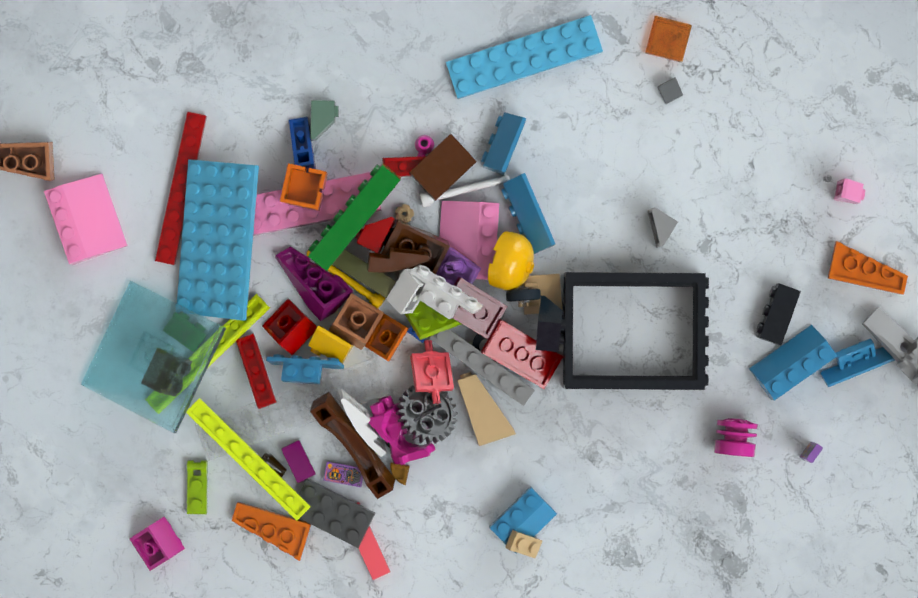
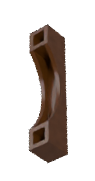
(335, 420)

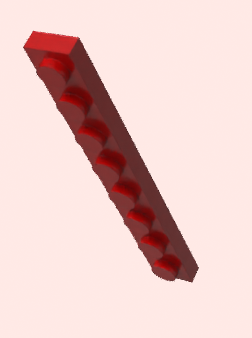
(174, 214)

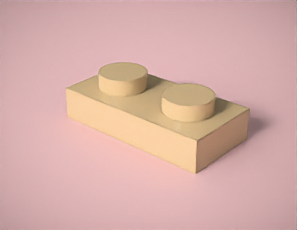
(523, 544)

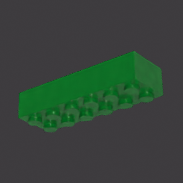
(353, 218)

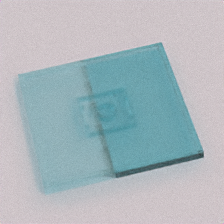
(136, 330)

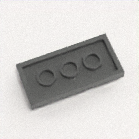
(335, 513)

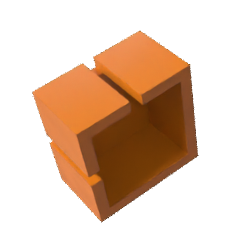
(303, 188)

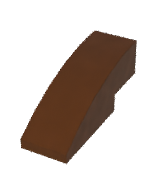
(395, 260)

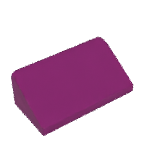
(298, 461)

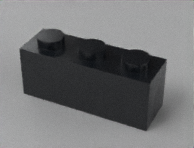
(778, 314)

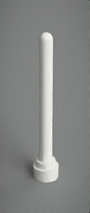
(426, 199)

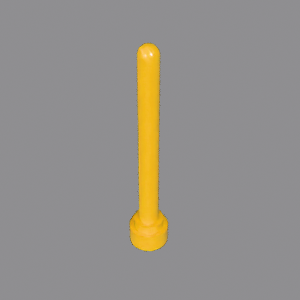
(375, 299)

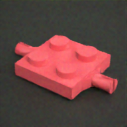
(432, 372)

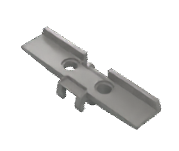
(891, 336)

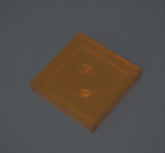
(668, 39)

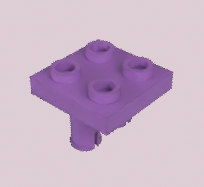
(457, 265)

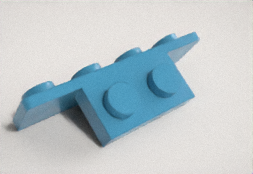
(856, 361)
(303, 370)

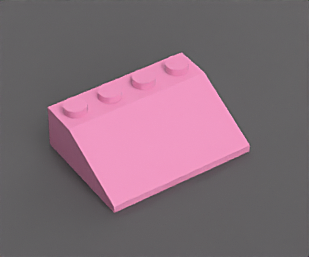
(85, 219)
(471, 231)

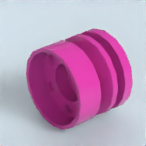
(735, 438)

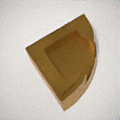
(400, 472)

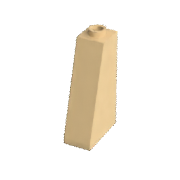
(484, 413)

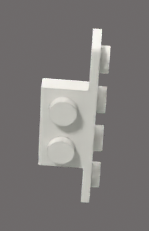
(442, 295)

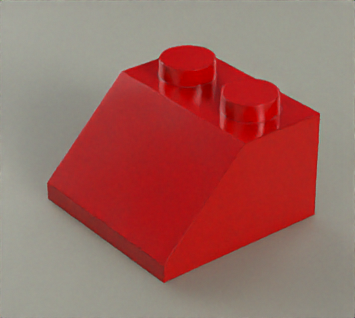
(374, 234)
(290, 327)

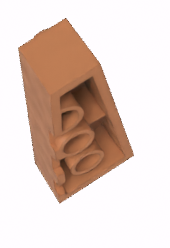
(28, 159)

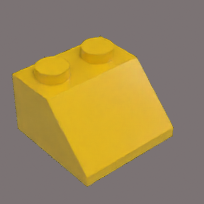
(329, 344)

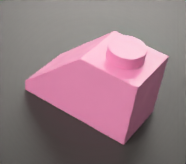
(849, 191)

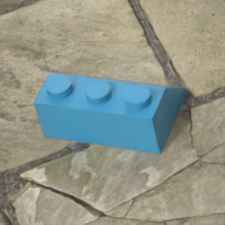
(503, 143)
(525, 515)

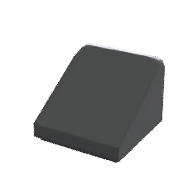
(670, 90)

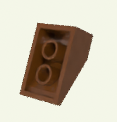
(413, 238)

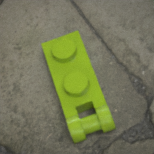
(197, 487)

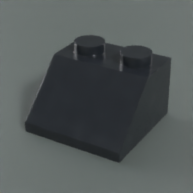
(549, 326)

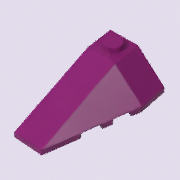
(317, 287)

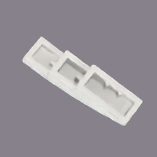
(359, 418)

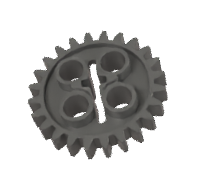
(437, 428)

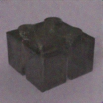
(166, 372)

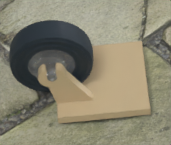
(534, 287)

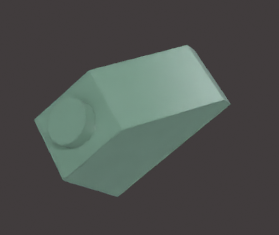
(322, 117)

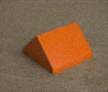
(386, 337)

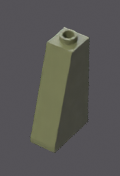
(358, 269)

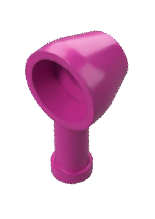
(422, 151)

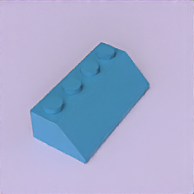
(528, 213)
(793, 362)

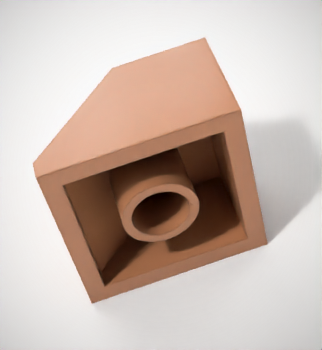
(356, 321)

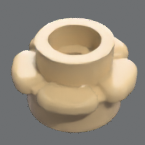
(409, 213)

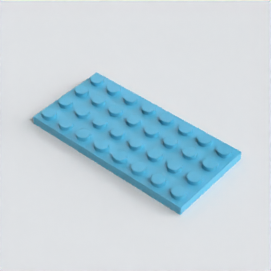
(217, 238)

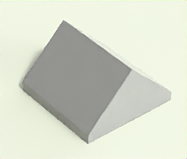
(661, 225)

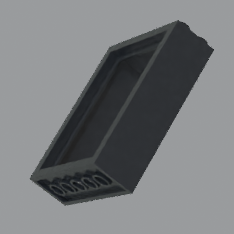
(700, 322)

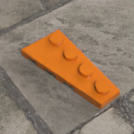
(858, 269)
(274, 528)

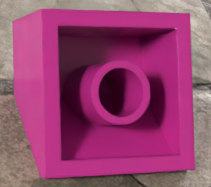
(157, 543)

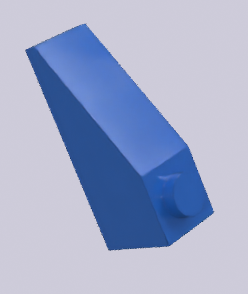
(302, 143)

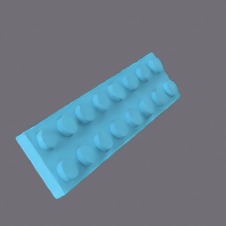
(524, 57)

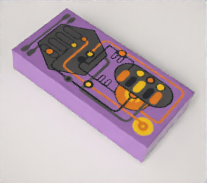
(811, 452)
(343, 474)

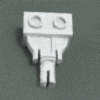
(405, 292)

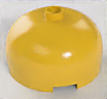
(511, 261)

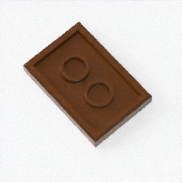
(442, 167)

